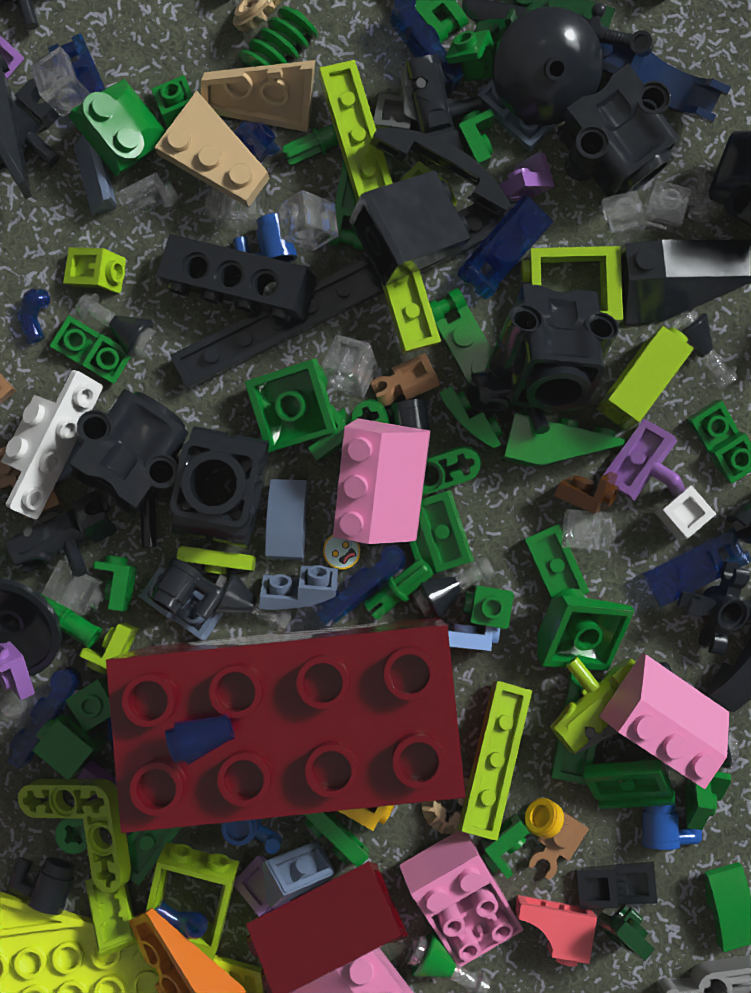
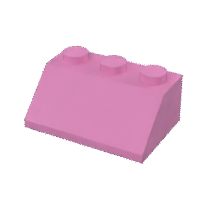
(380, 482)
(670, 720)

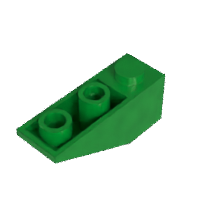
(559, 444)

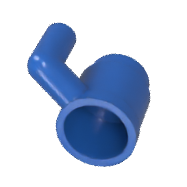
(269, 240)
(662, 830)
(243, 832)

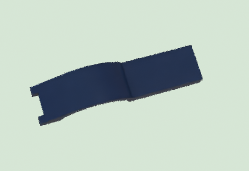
(689, 93)

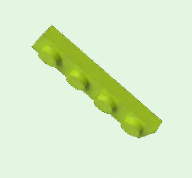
(494, 760)

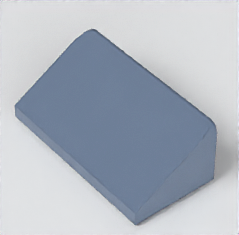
(95, 178)
(296, 873)

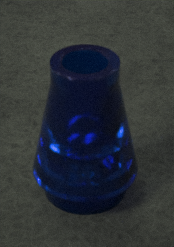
(197, 737)

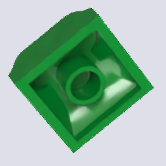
(118, 126)
(292, 404)
(581, 629)

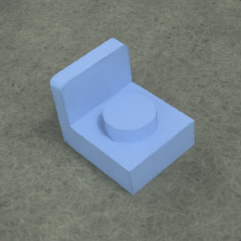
(466, 637)

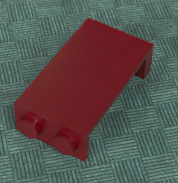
(325, 929)

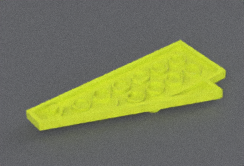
(62, 956)

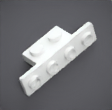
(46, 442)

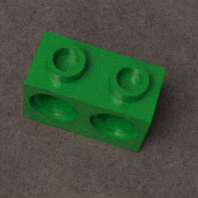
(67, 745)

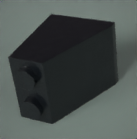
(408, 225)

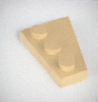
(264, 94)
(212, 152)

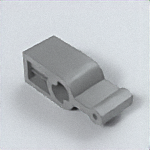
(732, 976)

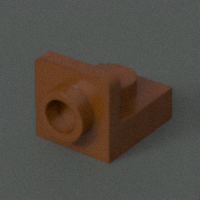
(582, 493)

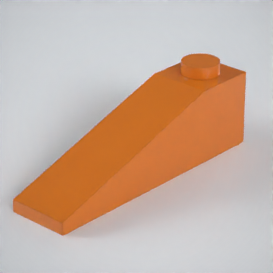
(177, 960)

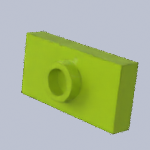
(215, 560)
(111, 918)

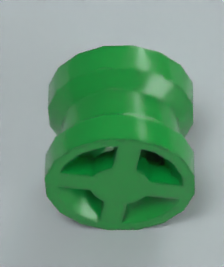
(67, 840)

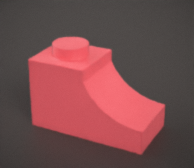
(565, 925)

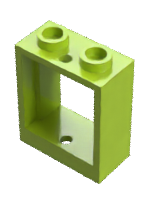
(609, 271)
(645, 377)
(201, 865)

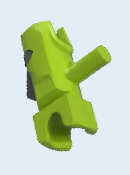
(579, 722)

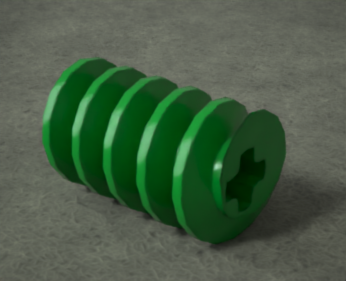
(279, 40)

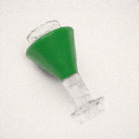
(431, 959)

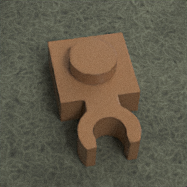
(409, 378)
(562, 844)

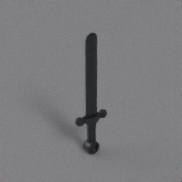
(640, 42)

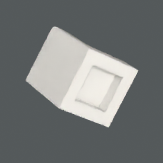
(685, 513)

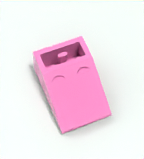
(460, 897)

